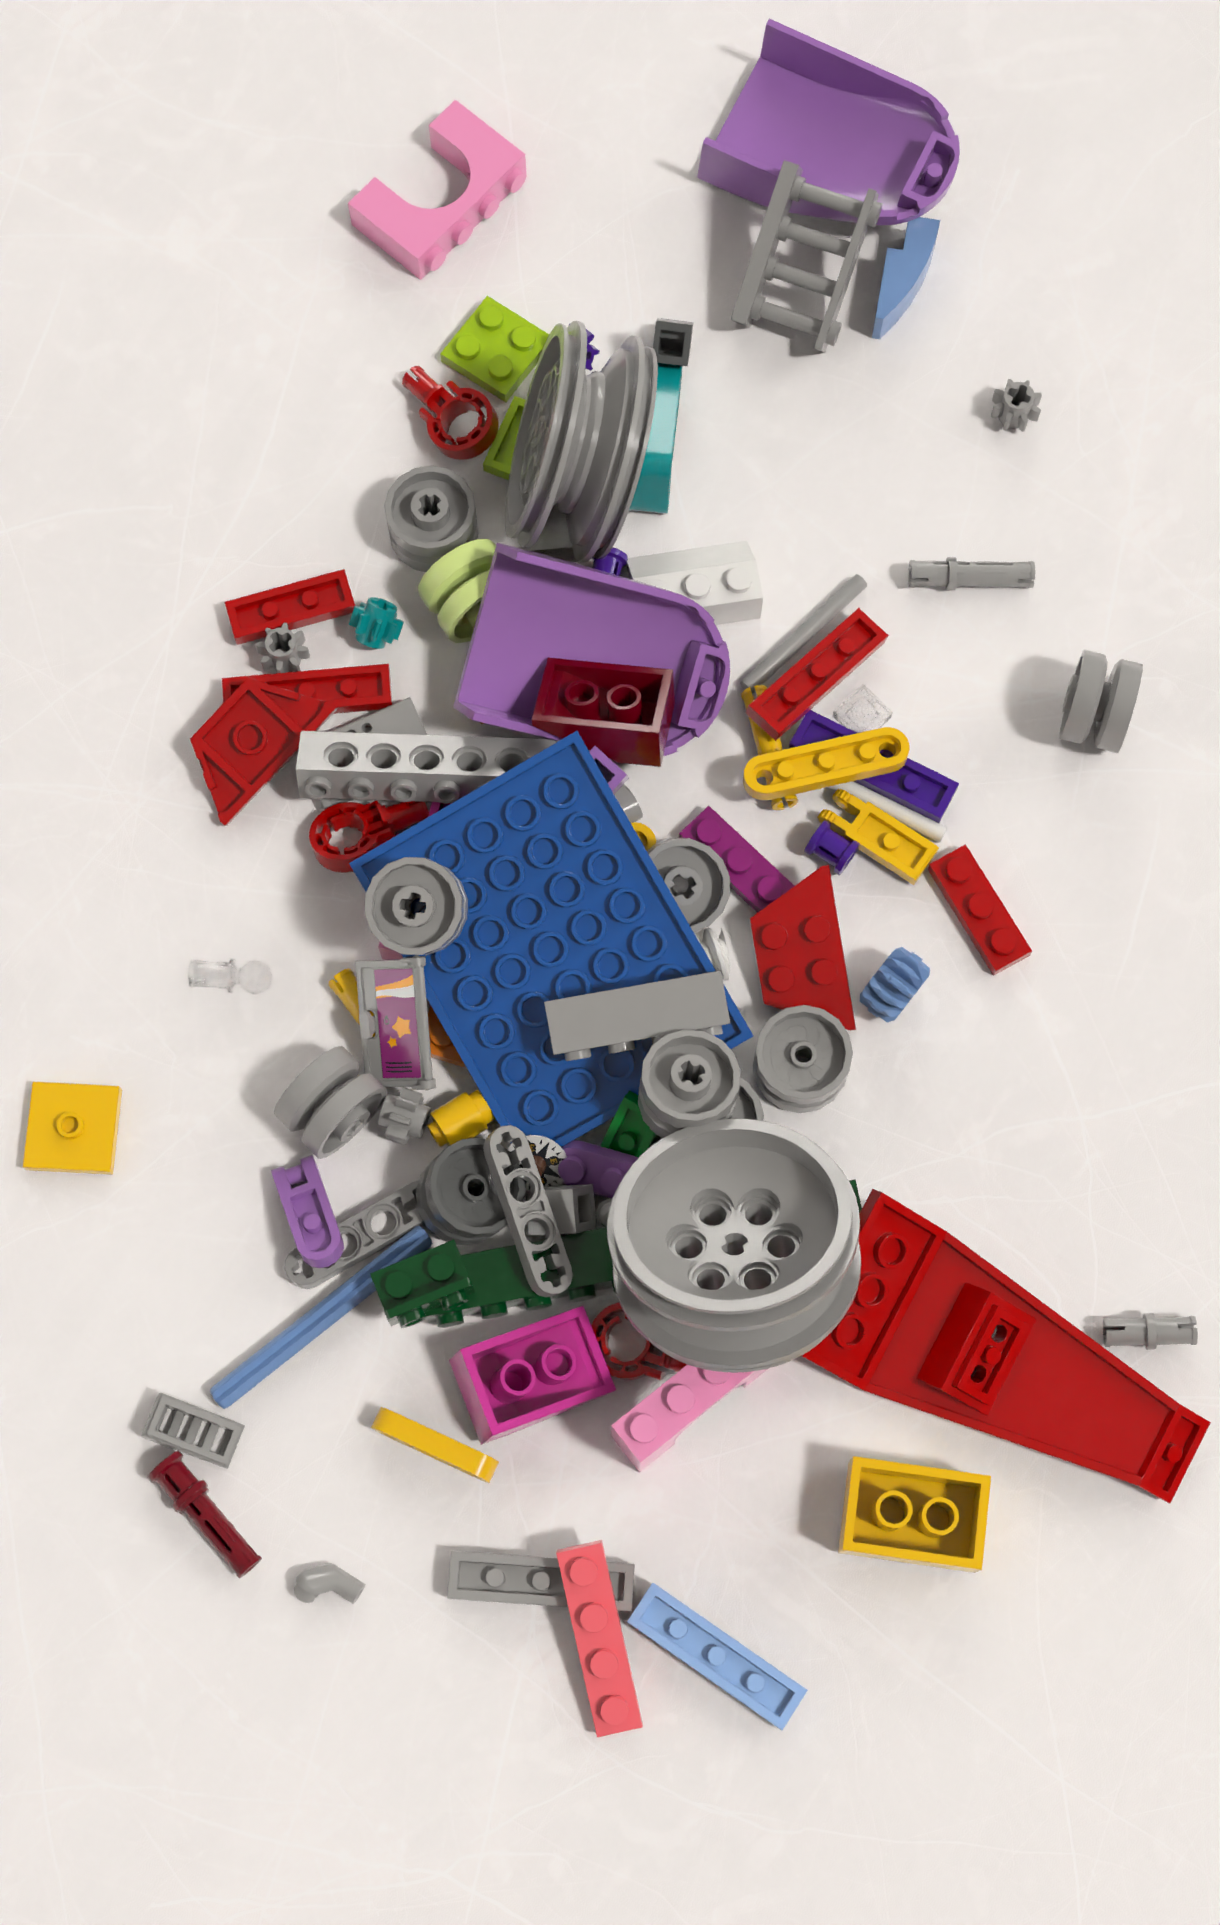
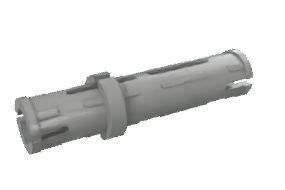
(962, 573)

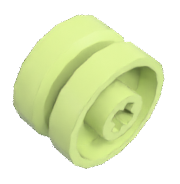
(456, 587)

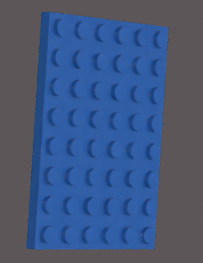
(554, 913)

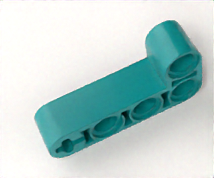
(655, 477)

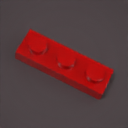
(294, 604)
(979, 910)

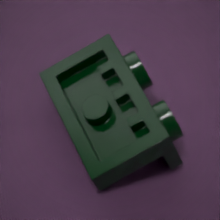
(423, 1284)

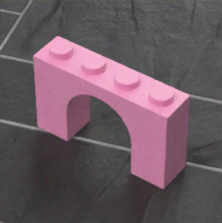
(425, 236)
(664, 1414)

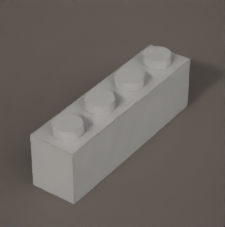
(636, 1013)

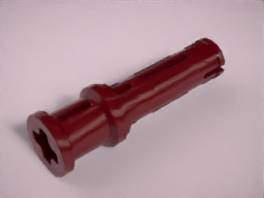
(192, 1498)

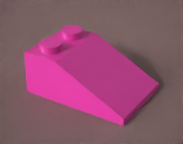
(531, 1374)

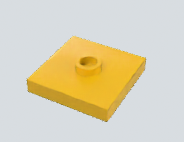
(72, 1128)

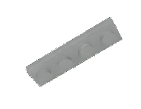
(524, 1580)

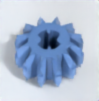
(894, 984)

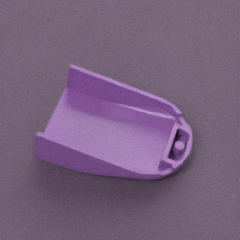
(843, 127)
(576, 612)

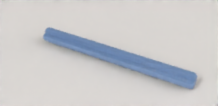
(315, 1321)

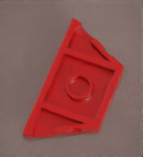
(253, 740)
(803, 950)

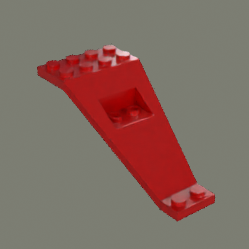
(1038, 1382)

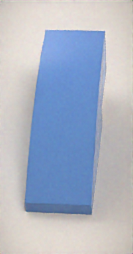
(904, 273)

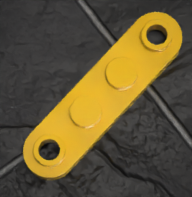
(826, 763)

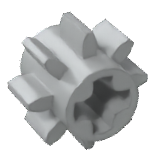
(1016, 416)
(289, 642)
(404, 1116)

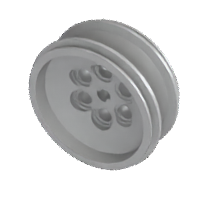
(581, 442)
(734, 1205)

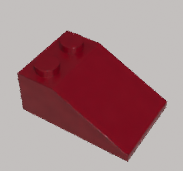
(611, 707)

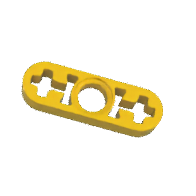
(435, 1444)

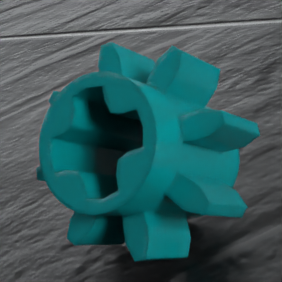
(376, 623)

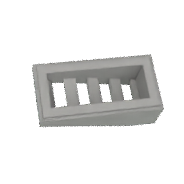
(156, 1417)

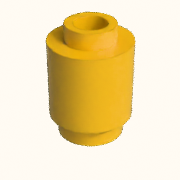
(460, 1118)

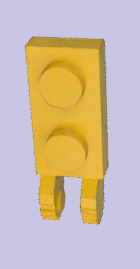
(881, 836)

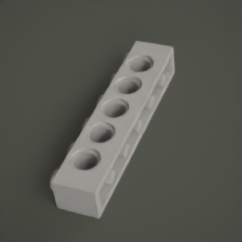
(404, 764)

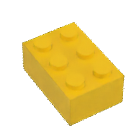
(915, 1514)

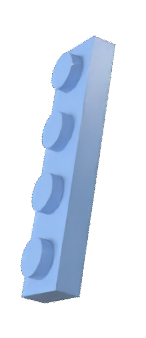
(717, 1656)

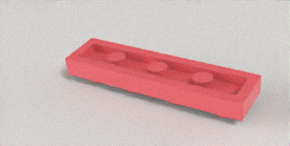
(599, 1638)

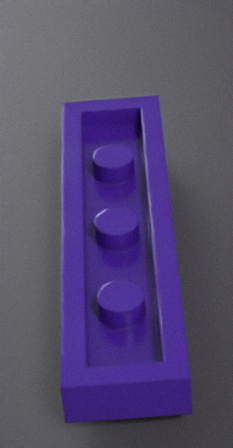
(910, 786)

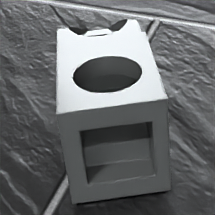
(673, 341)

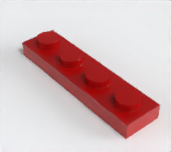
(816, 674)
(346, 687)

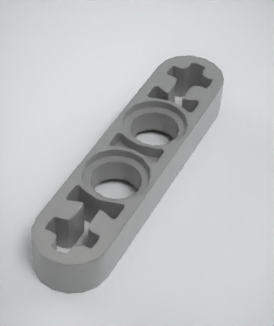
(519, 1213)
(367, 1240)

